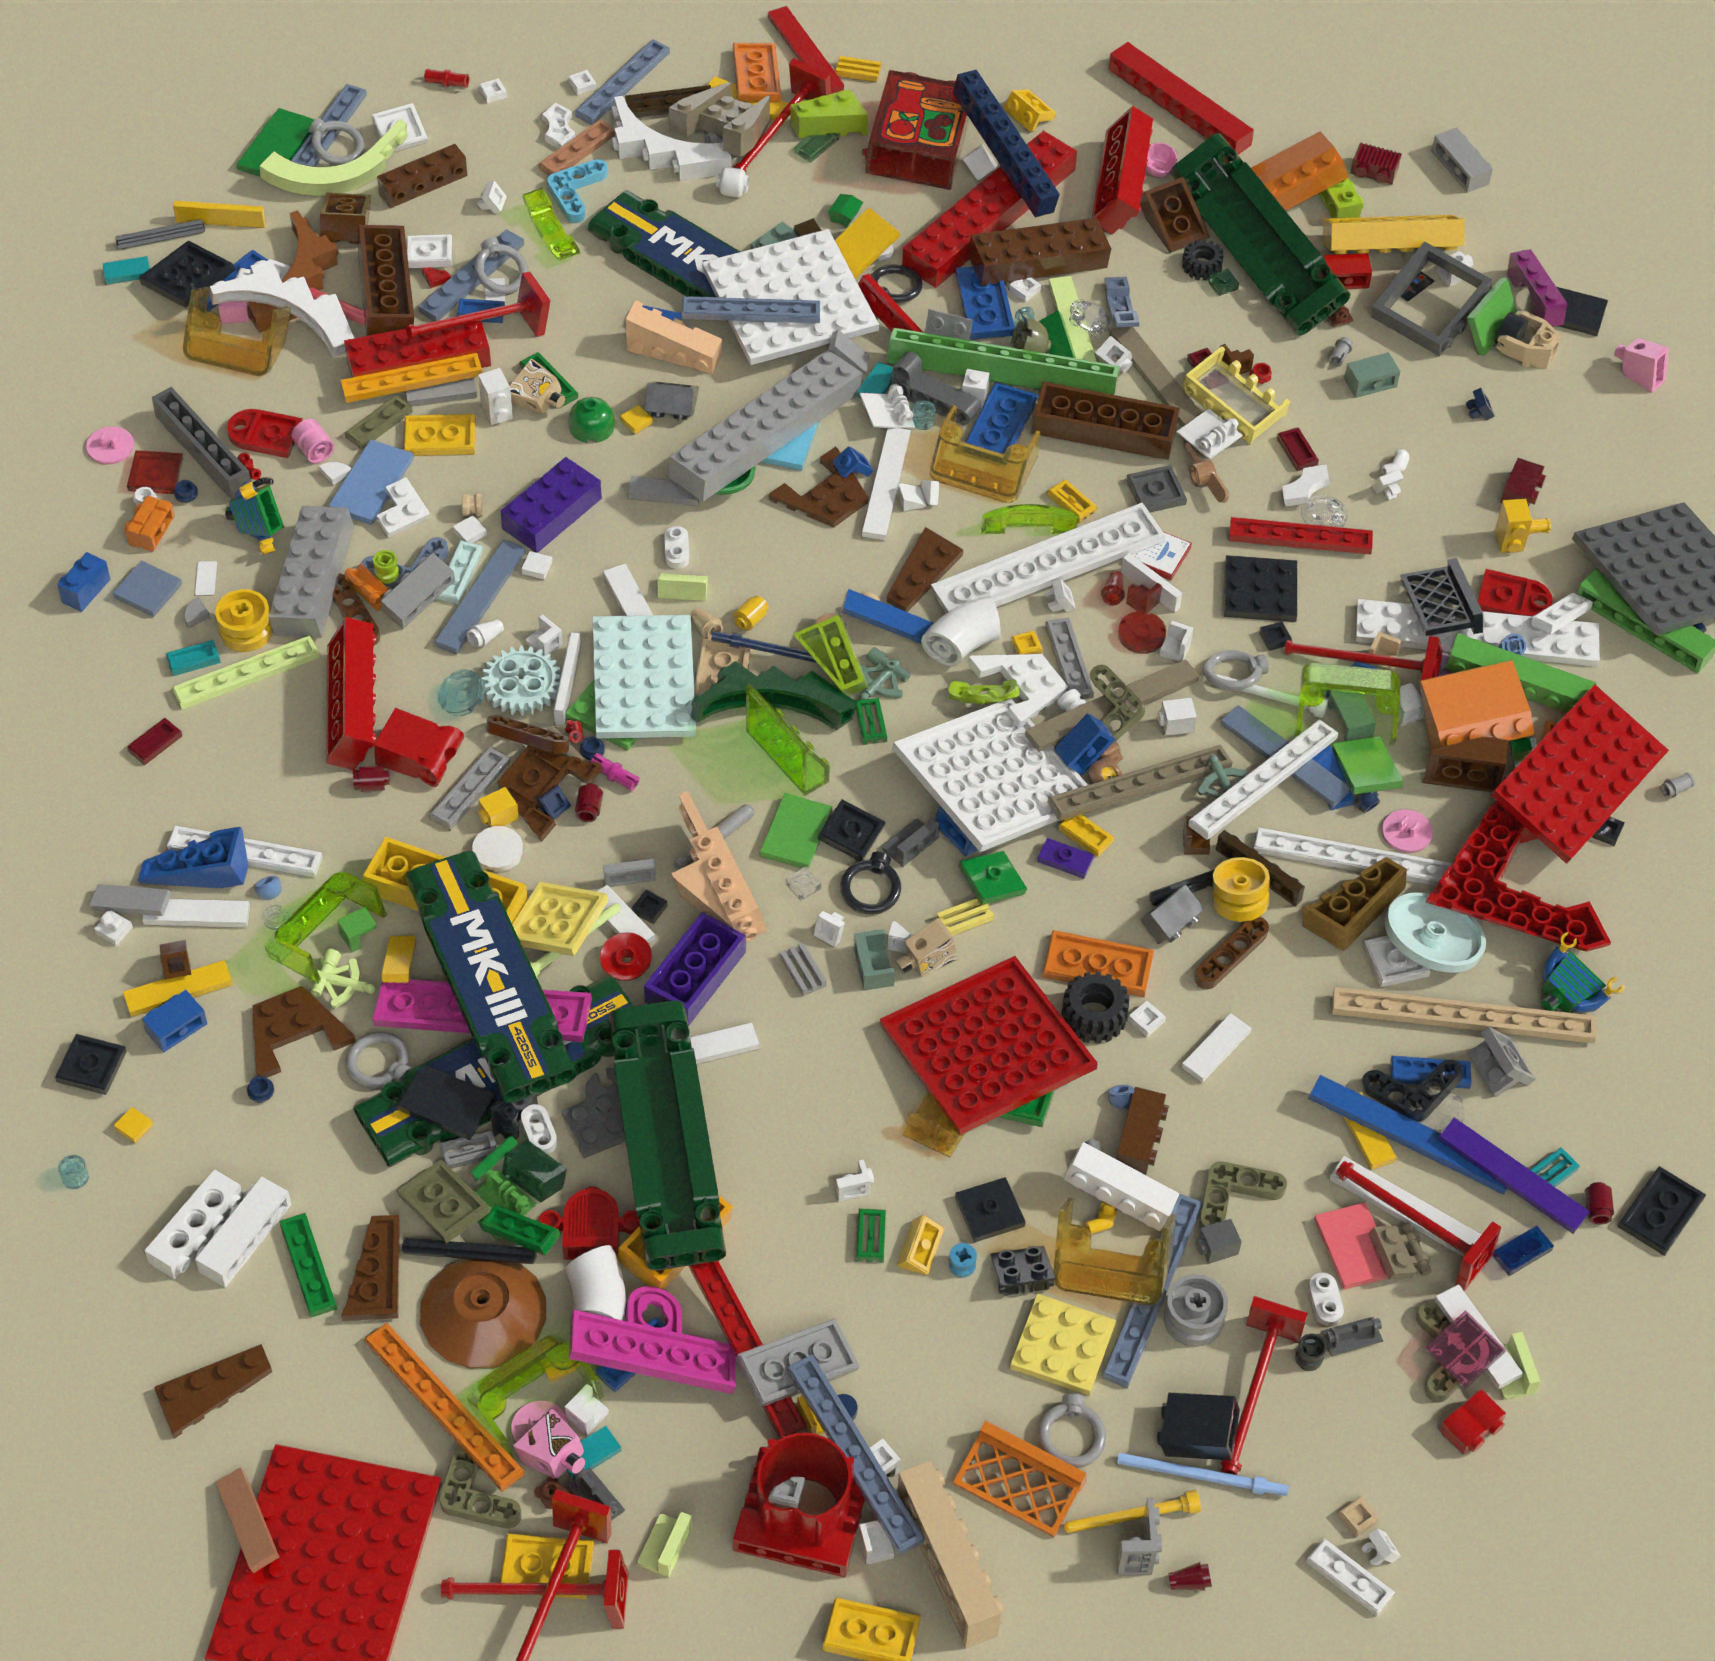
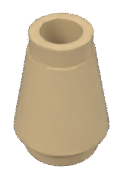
(706, 622)

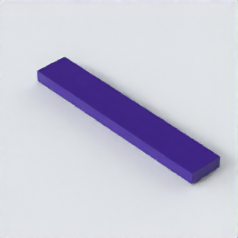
(1513, 1175)

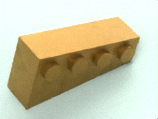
(1350, 909)

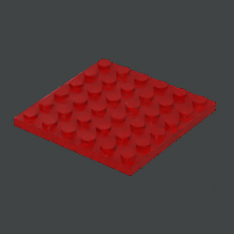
(988, 1045)

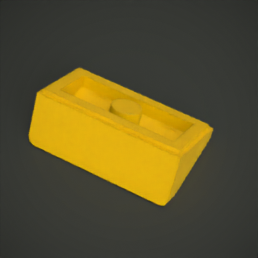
(920, 1245)

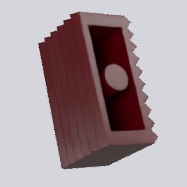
(1376, 163)
(1524, 482)

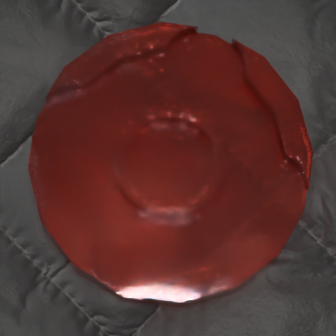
(1142, 632)

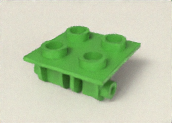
(502, 1192)

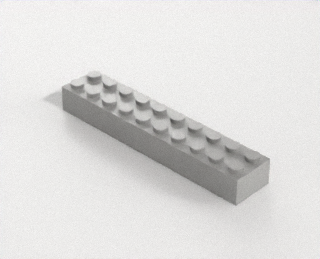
(764, 425)

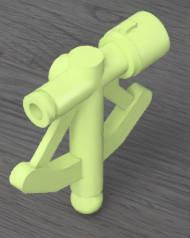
(329, 977)

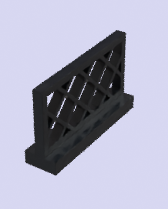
(1460, 595)

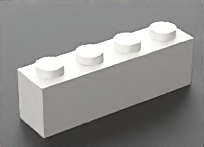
(1121, 1186)
(242, 1231)

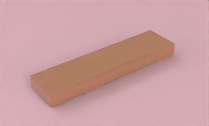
(578, 148)
(247, 1520)

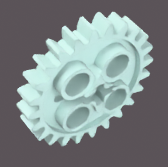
(521, 680)

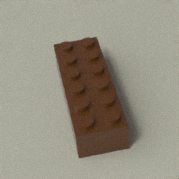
(1039, 251)
(385, 278)
(1105, 420)

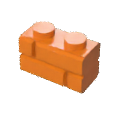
(149, 523)

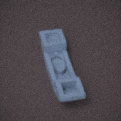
(1119, 302)

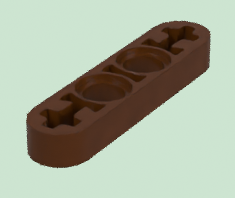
(355, 608)
(527, 734)
(1230, 951)

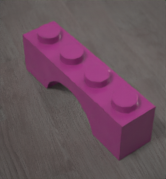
(1547, 301)

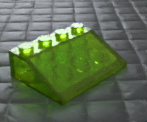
(784, 743)

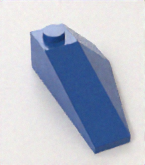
(207, 864)

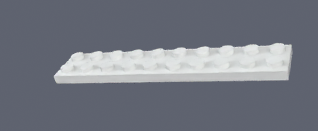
(1053, 559)
(1572, 644)

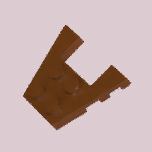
(830, 500)
(535, 774)
(288, 1019)

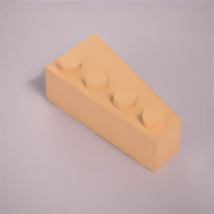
(671, 340)

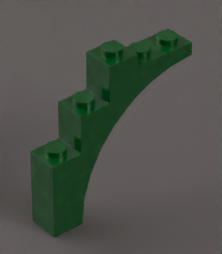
(806, 695)

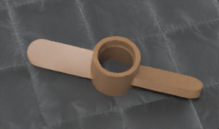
(1205, 473)

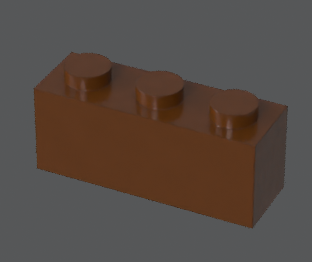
(1142, 1129)

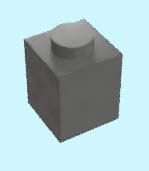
(1219, 1241)

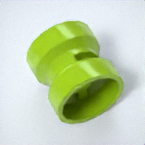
(386, 566)

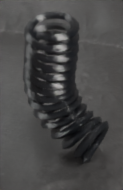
(256, 483)

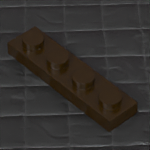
(659, 102)
(1280, 882)

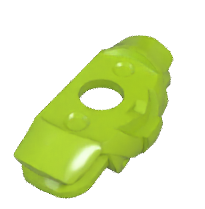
(996, 693)

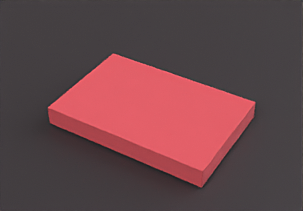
(1350, 1245)

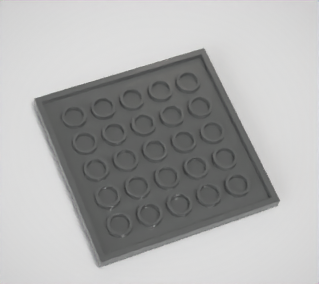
(1658, 565)

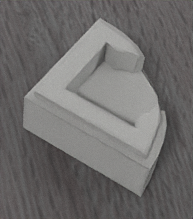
(196, 612)
(788, 1492)

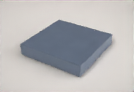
(147, 588)

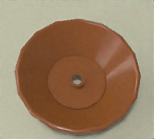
(487, 1332)

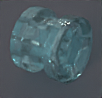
(924, 415)
(75, 1165)

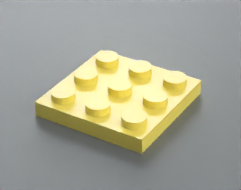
(558, 917)
(1063, 1344)

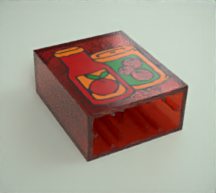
(917, 131)

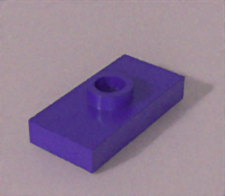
(1065, 858)

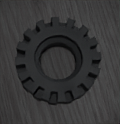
(1202, 250)

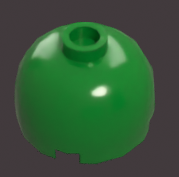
(591, 420)

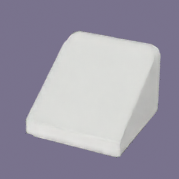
(910, 497)
(897, 938)

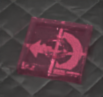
(1465, 1349)

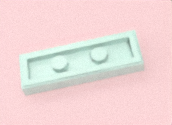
(463, 564)

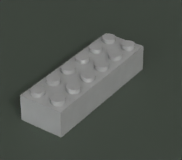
(311, 571)

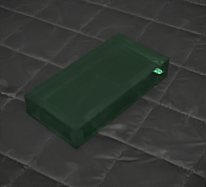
(815, 145)

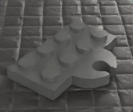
(598, 1120)

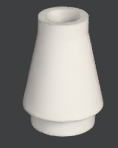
(482, 634)

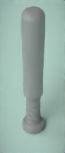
(727, 827)

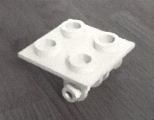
(888, 409)
(1210, 433)

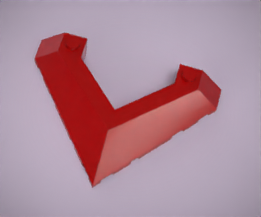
(1476, 889)

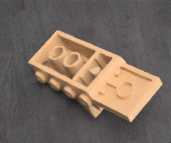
(713, 879)

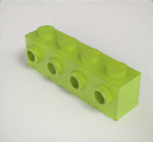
(1342, 200)

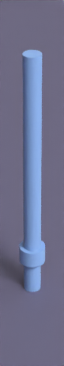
(1257, 1485)

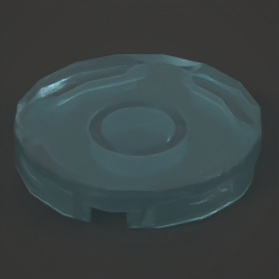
(461, 692)

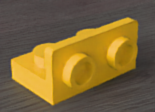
(1028, 109)

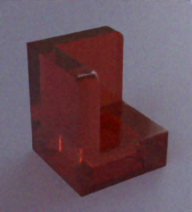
(1143, 598)

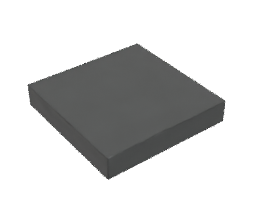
(1157, 488)

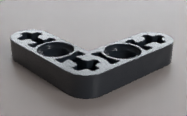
(1419, 1096)

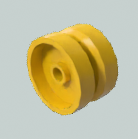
(243, 620)
(1241, 889)

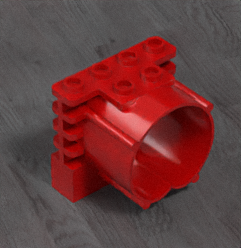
(789, 1535)

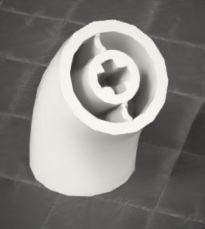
(962, 631)
(598, 1283)

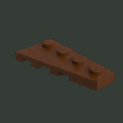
(925, 565)
(376, 1279)
(200, 1391)

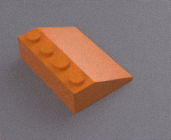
(1302, 170)
(1476, 705)

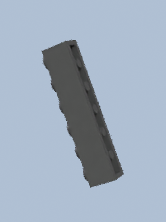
(200, 441)

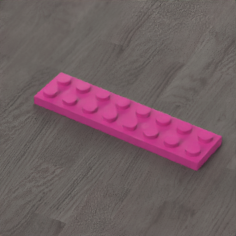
(434, 1008)

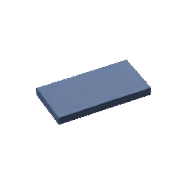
(366, 483)

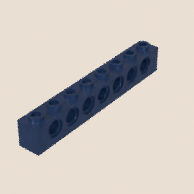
(1006, 143)

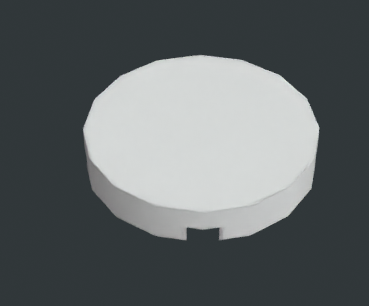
(498, 848)

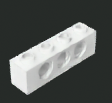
(196, 1210)

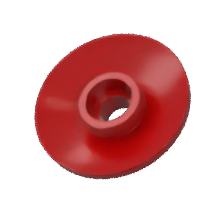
(626, 946)

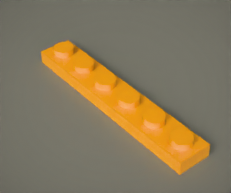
(411, 377)

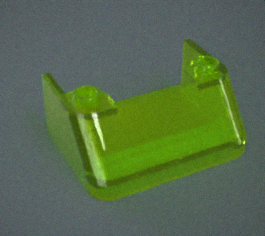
(1320, 677)
(284, 942)
(489, 1394)

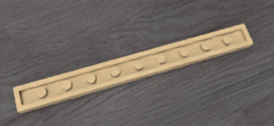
(1464, 1015)

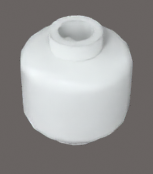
(732, 182)

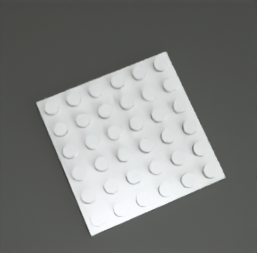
(792, 270)
(988, 774)

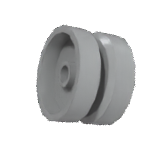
(1195, 1310)

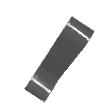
(922, 387)

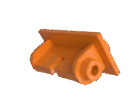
(366, 585)

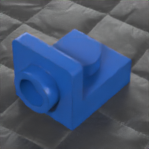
(852, 461)

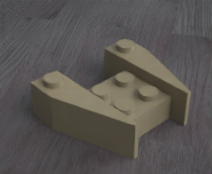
(721, 114)

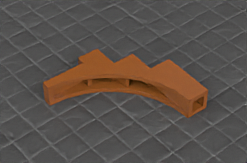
(312, 258)

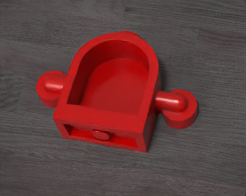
(590, 1222)

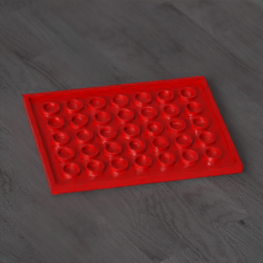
(343, 1567)

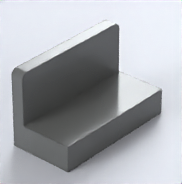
(912, 841)

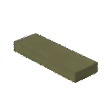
(378, 422)

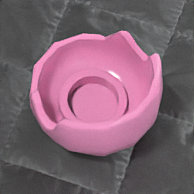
(1160, 160)

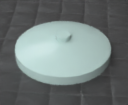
(1433, 934)

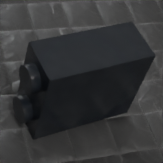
(1199, 1426)

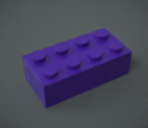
(551, 504)
(696, 965)

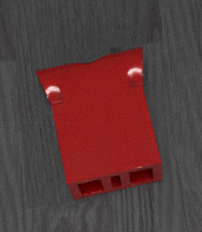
(416, 746)

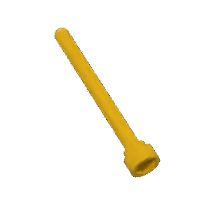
(1187, 1503)

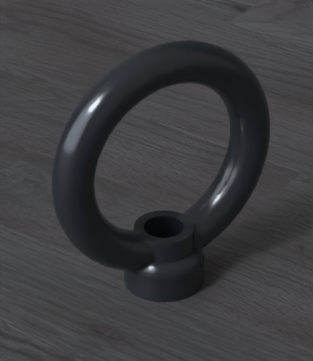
(904, 270)
(879, 864)

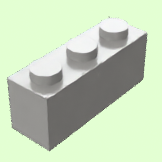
(1462, 159)
(417, 590)

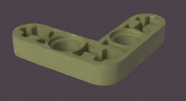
(1121, 711)
(1224, 1186)
(1438, 1376)
(469, 1497)

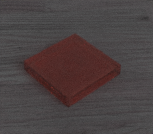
(155, 470)

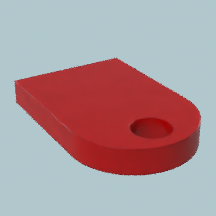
(263, 432)
(1512, 594)

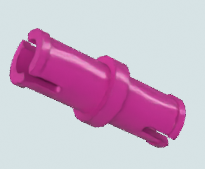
(616, 773)

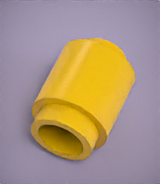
(750, 613)

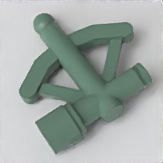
(888, 668)
(1221, 775)

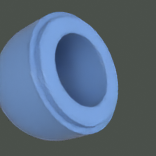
(268, 887)
(1121, 1100)

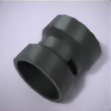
(1310, 1346)

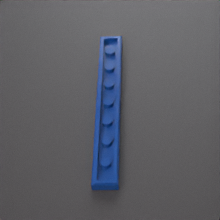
(1395, 1127)

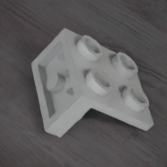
(1140, 1555)

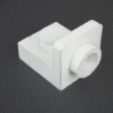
(855, 1186)

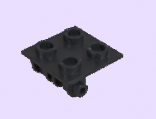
(506, 1116)
(1022, 1268)

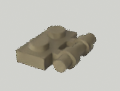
(1393, 1251)

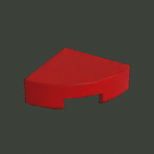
(435, 277)

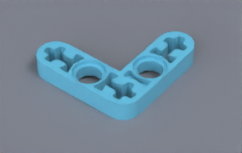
(596, 170)

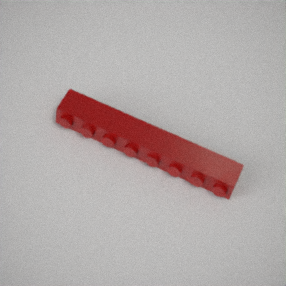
(1178, 97)

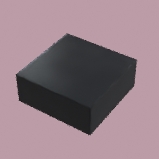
(1275, 635)
(1609, 831)
(649, 906)

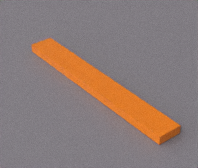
(444, 1407)

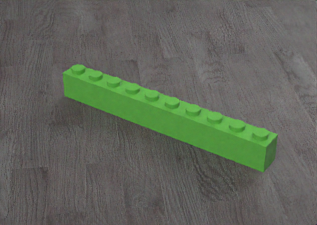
(1001, 362)

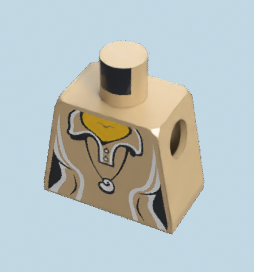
(536, 389)
(928, 950)

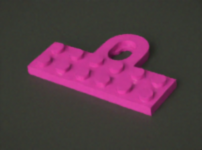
(651, 1350)

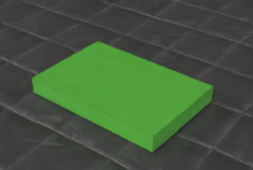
(1489, 315)
(1367, 765)
(795, 831)

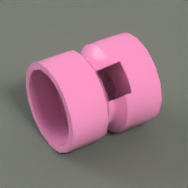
(313, 441)

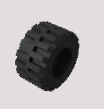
(1101, 990)

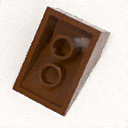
(1173, 214)
(342, 216)
(1468, 764)

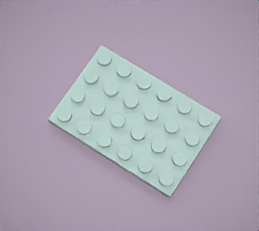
(643, 676)

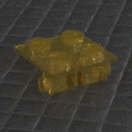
(932, 1128)

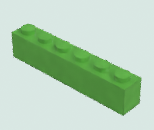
(1683, 645)
(1539, 681)

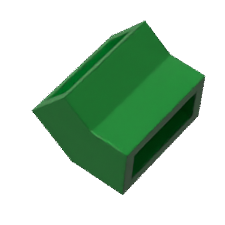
(844, 209)

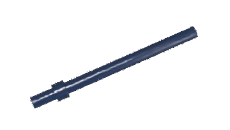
(737, 641)

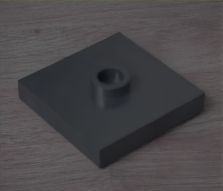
(851, 830)
(91, 1064)
(990, 1209)

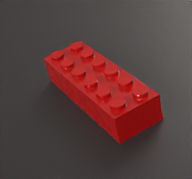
(1122, 170)
(397, 350)
(350, 694)

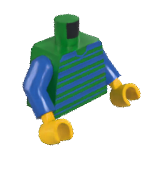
(256, 514)
(1572, 984)

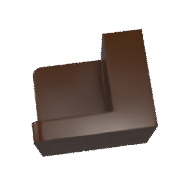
(1245, 358)
(1193, 841)

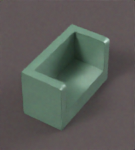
(1372, 375)
(1354, 714)
(873, 960)

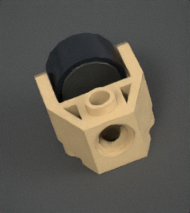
(1542, 347)

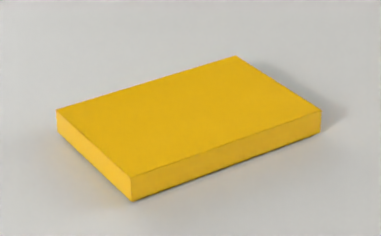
(865, 241)
(440, 434)
(534, 1558)
(870, 1632)

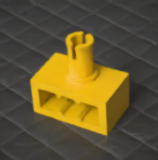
(1516, 525)

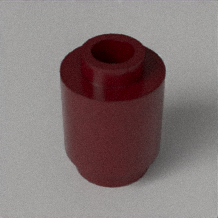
(371, 778)
(588, 802)
(1599, 1203)

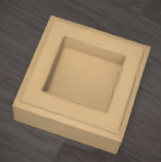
(1358, 1516)

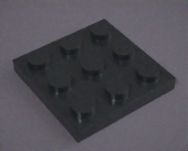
(185, 270)
(1260, 588)

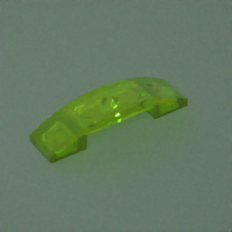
(548, 225)
(1028, 516)

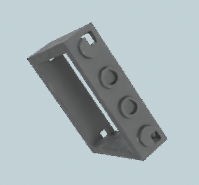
(1436, 344)

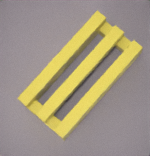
(962, 913)

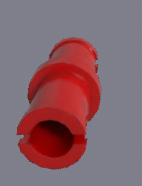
(446, 78)

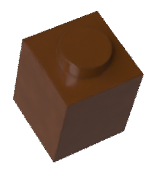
(175, 959)

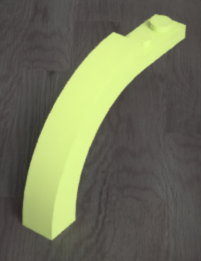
(334, 179)

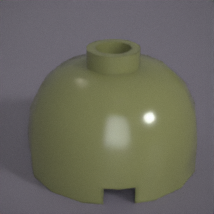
(1031, 336)

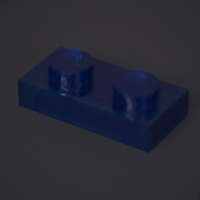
(1523, 1250)

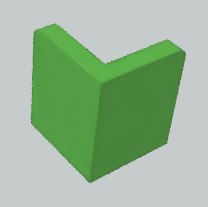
(354, 926)

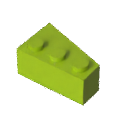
(829, 114)
(834, 653)

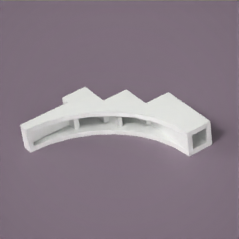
(660, 151)
(265, 287)

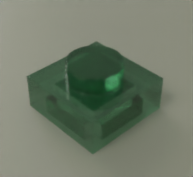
(1223, 282)

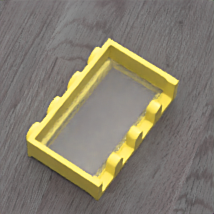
(1232, 396)

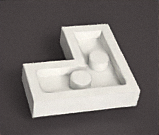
(408, 509)

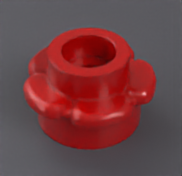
(1262, 371)

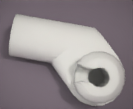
(1400, 462)

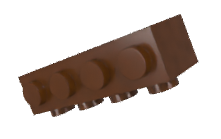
(422, 176)

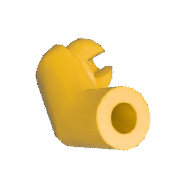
(1104, 1220)

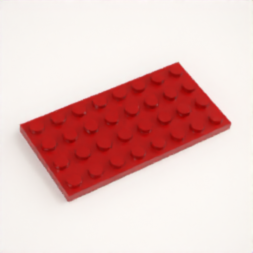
(1579, 773)

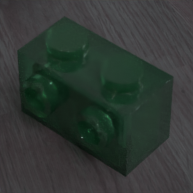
(534, 1171)

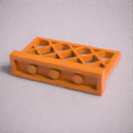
(1032, 1457)

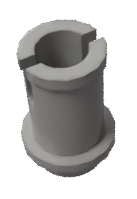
(1342, 348)
(1672, 787)

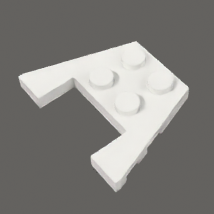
(1034, 675)

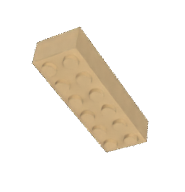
(950, 1555)

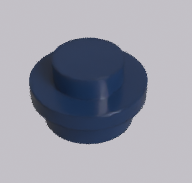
(185, 491)
(590, 747)
(1368, 801)
(260, 1089)

